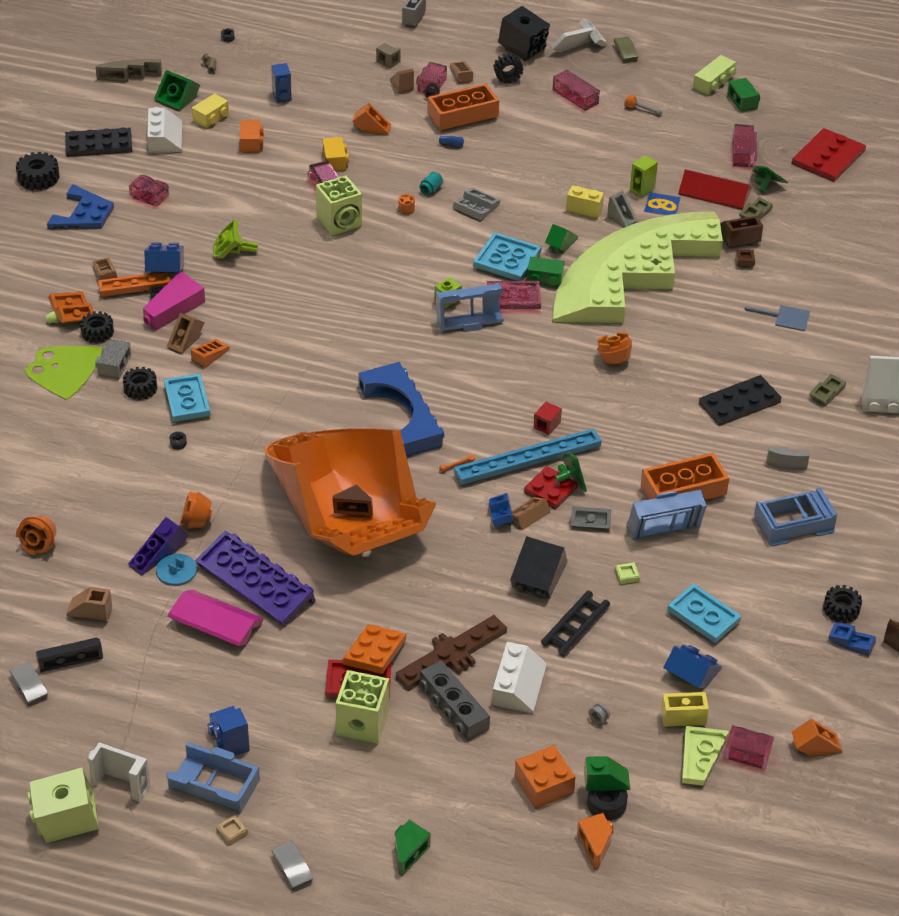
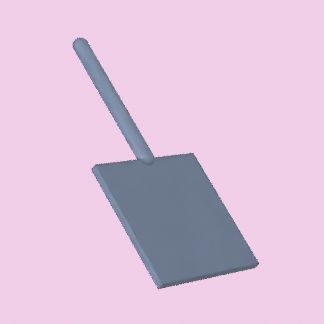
(787, 317)

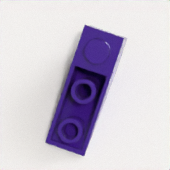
(161, 543)

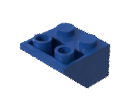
(691, 666)

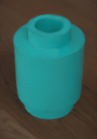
(431, 183)

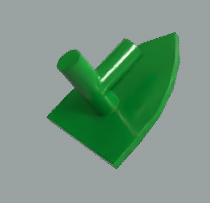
(767, 175)
(571, 469)

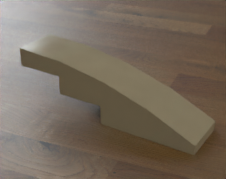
(128, 69)

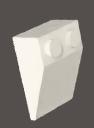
(881, 385)

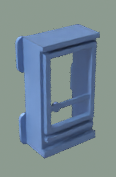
(473, 321)
(666, 513)
(779, 534)
(221, 761)

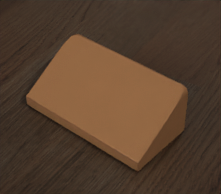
(530, 512)

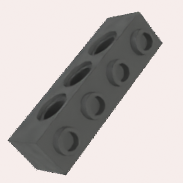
(454, 700)

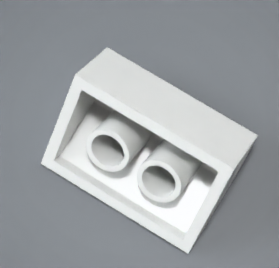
(164, 131)
(518, 679)

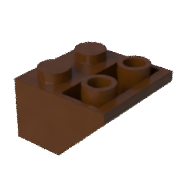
(742, 231)

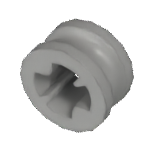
(599, 713)

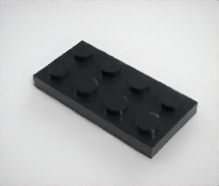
(98, 142)
(740, 400)

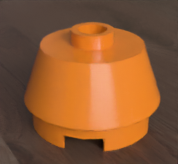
(615, 348)
(196, 511)
(36, 534)

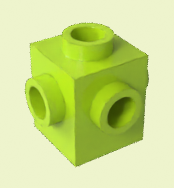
(447, 285)

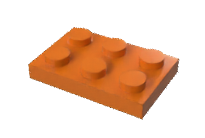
(374, 649)

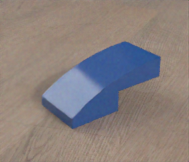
(501, 510)
(847, 637)

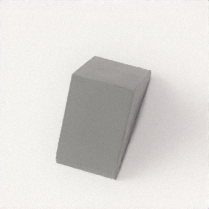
(621, 210)

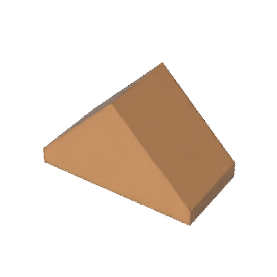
(403, 80)

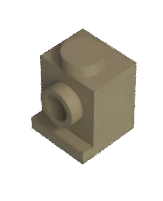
(388, 55)

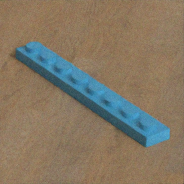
(527, 456)

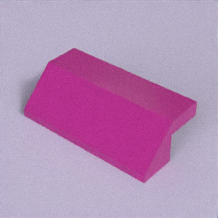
(214, 617)

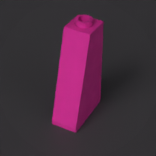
(175, 298)

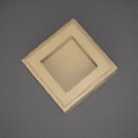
(231, 830)

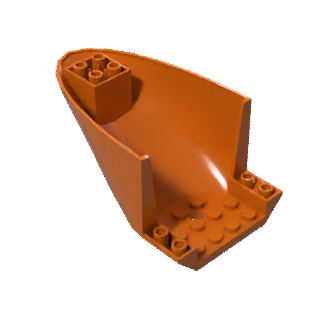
(330, 461)

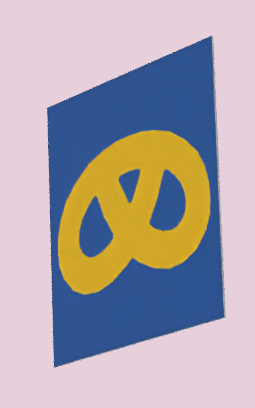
(662, 204)

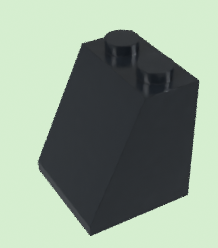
(538, 567)

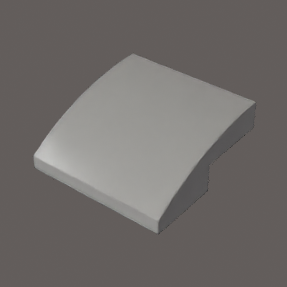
(476, 203)

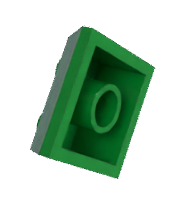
(176, 90)

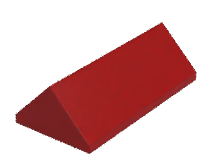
(714, 189)

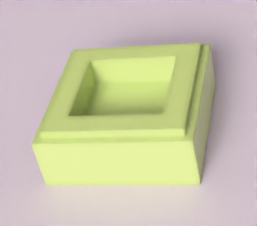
(627, 573)

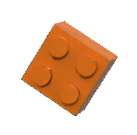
(544, 776)

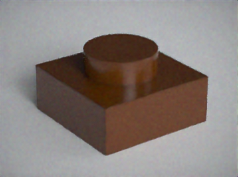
(745, 258)

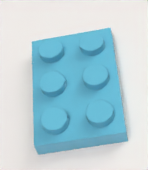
(187, 397)
(704, 613)

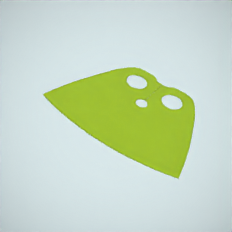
(74, 368)

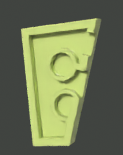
(700, 753)

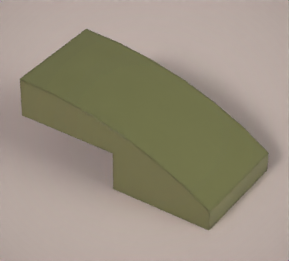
(626, 49)
(759, 208)
(828, 389)

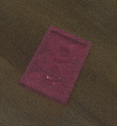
(519, 294)

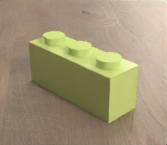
(714, 75)

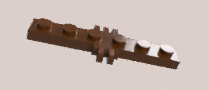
(453, 651)

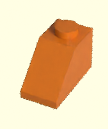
(371, 121)
(815, 739)
(595, 837)

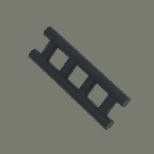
(576, 633)

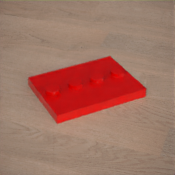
(828, 154)

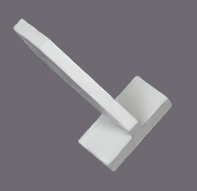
(579, 37)

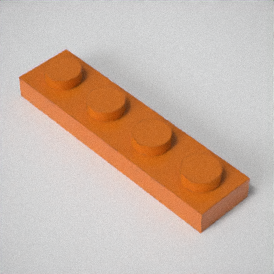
(133, 283)

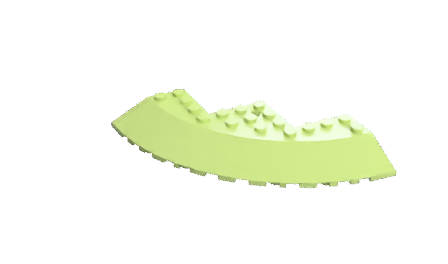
(632, 259)

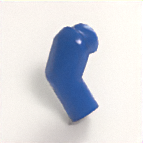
(452, 140)

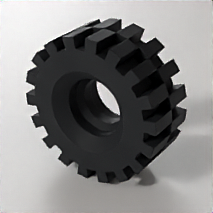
(37, 171)

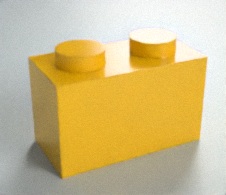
(335, 152)

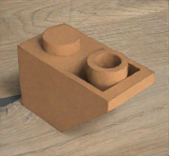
(91, 604)

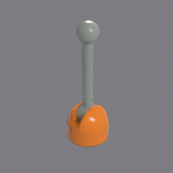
(631, 102)

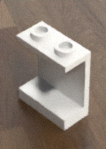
(120, 765)

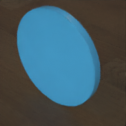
(176, 569)

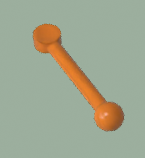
(470, 458)

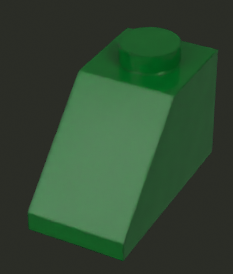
(560, 238)
(605, 774)
(410, 845)

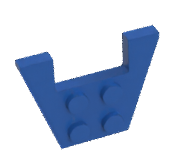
(89, 214)

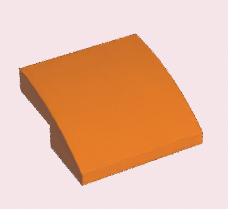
(70, 306)

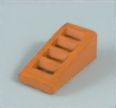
(203, 357)

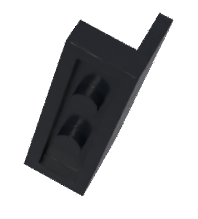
(69, 654)

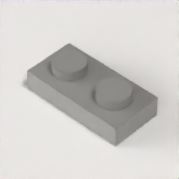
(591, 517)

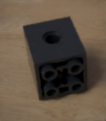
(523, 33)

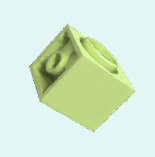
(339, 205)
(362, 707)
(63, 805)

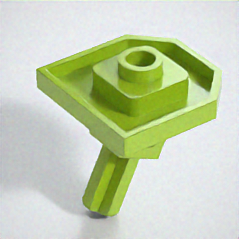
(230, 241)

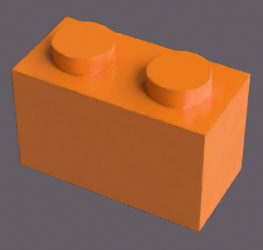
(251, 135)

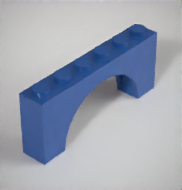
(393, 383)

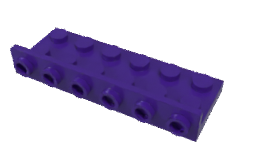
(255, 577)

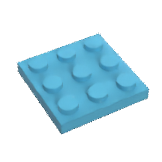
(506, 256)

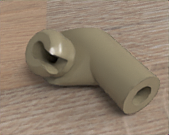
(210, 62)

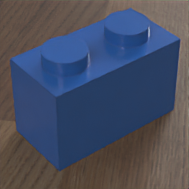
(281, 82)

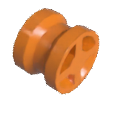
(406, 204)

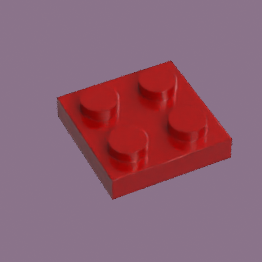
(547, 488)

